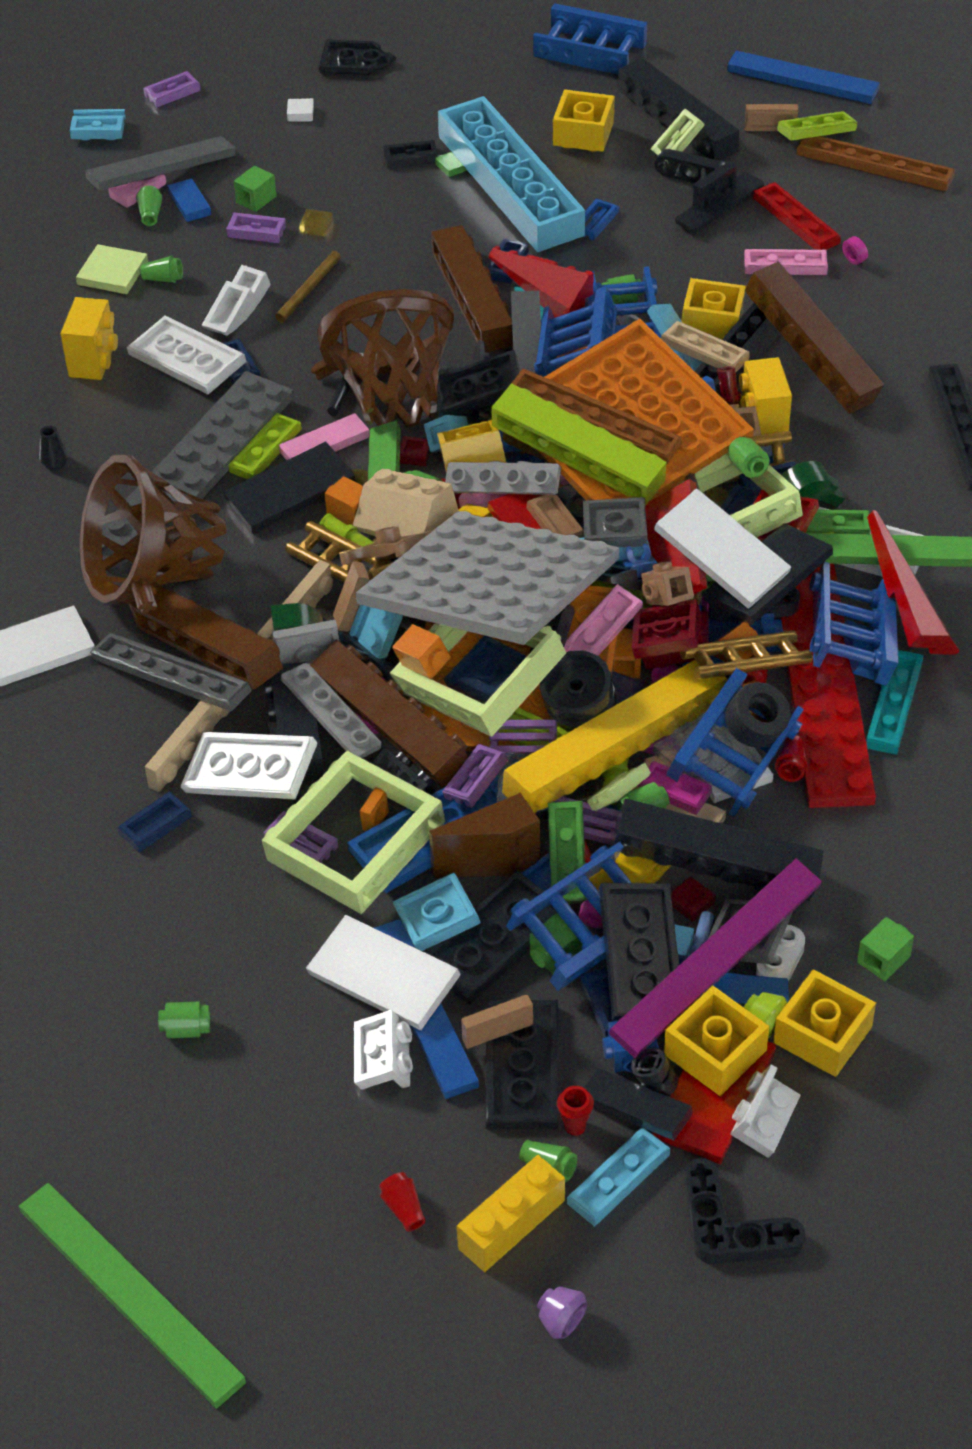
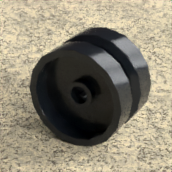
(578, 689)

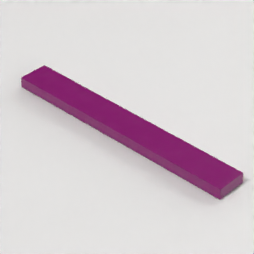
(714, 958)

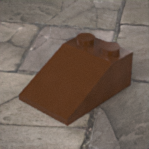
(487, 841)

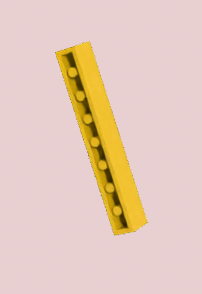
(611, 737)

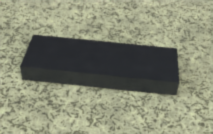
(638, 1104)

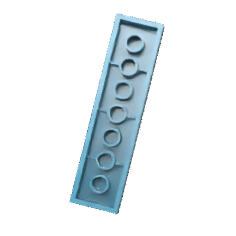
(511, 174)

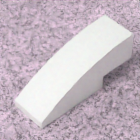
(237, 300)

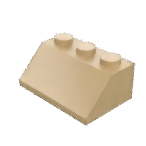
(404, 501)

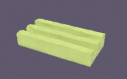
(680, 138)
(619, 787)

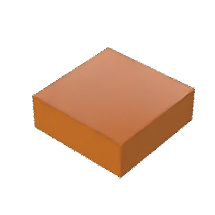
(374, 809)

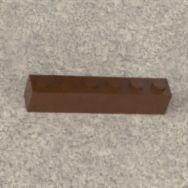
(472, 287)
(814, 337)
(209, 638)
(390, 713)

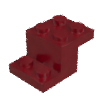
(668, 630)

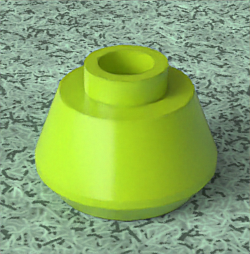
(766, 1008)

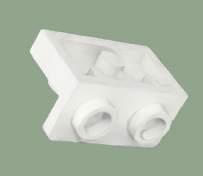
(382, 1050)
(765, 1112)

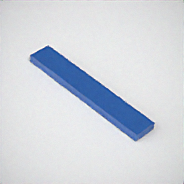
(803, 77)
(439, 1039)

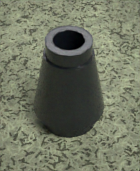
(51, 449)

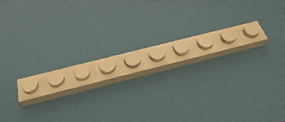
(205, 716)

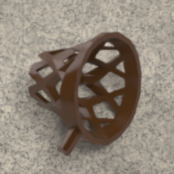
(384, 357)
(154, 550)

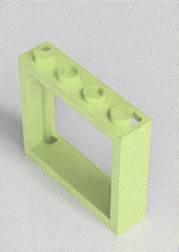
(766, 514)
(503, 703)
(387, 862)

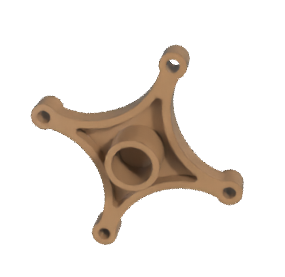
(386, 546)

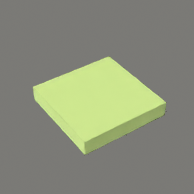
(111, 269)

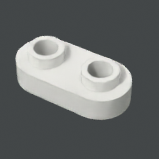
(786, 955)

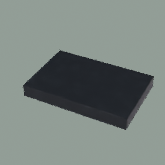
(476, 384)

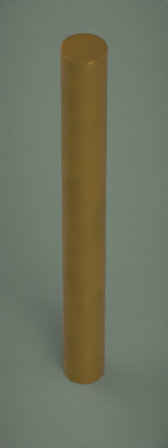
(308, 286)

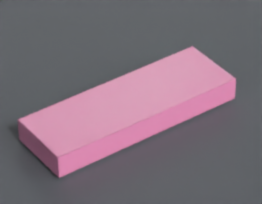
(794, 261)
(337, 434)
(604, 622)

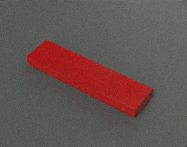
(796, 217)

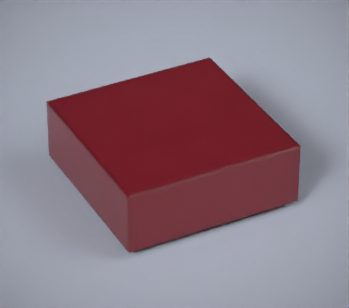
(414, 451)
(692, 899)

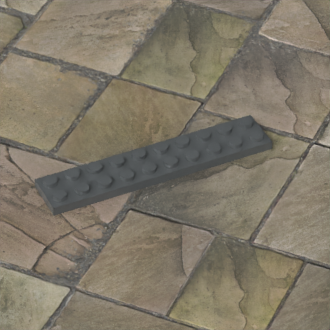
(208, 448)

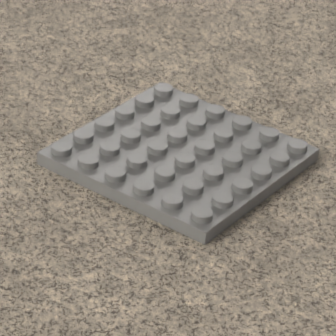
(489, 577)

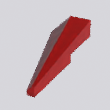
(558, 286)
(919, 618)

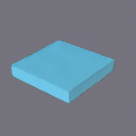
(436, 912)

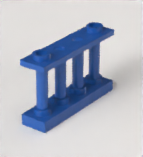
(592, 25)
(647, 286)
(600, 327)
(881, 619)
(703, 738)
(593, 948)

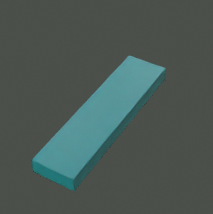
(894, 704)

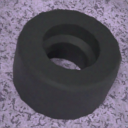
(766, 700)

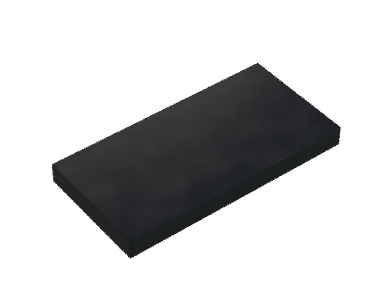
(287, 487)
(798, 550)
(637, 940)
(490, 947)
(524, 1073)

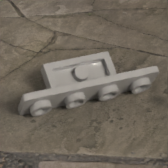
(504, 477)
(330, 710)

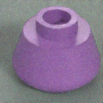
(561, 1310)

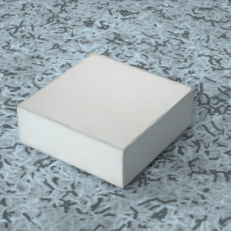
(300, 110)

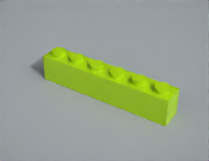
(578, 443)

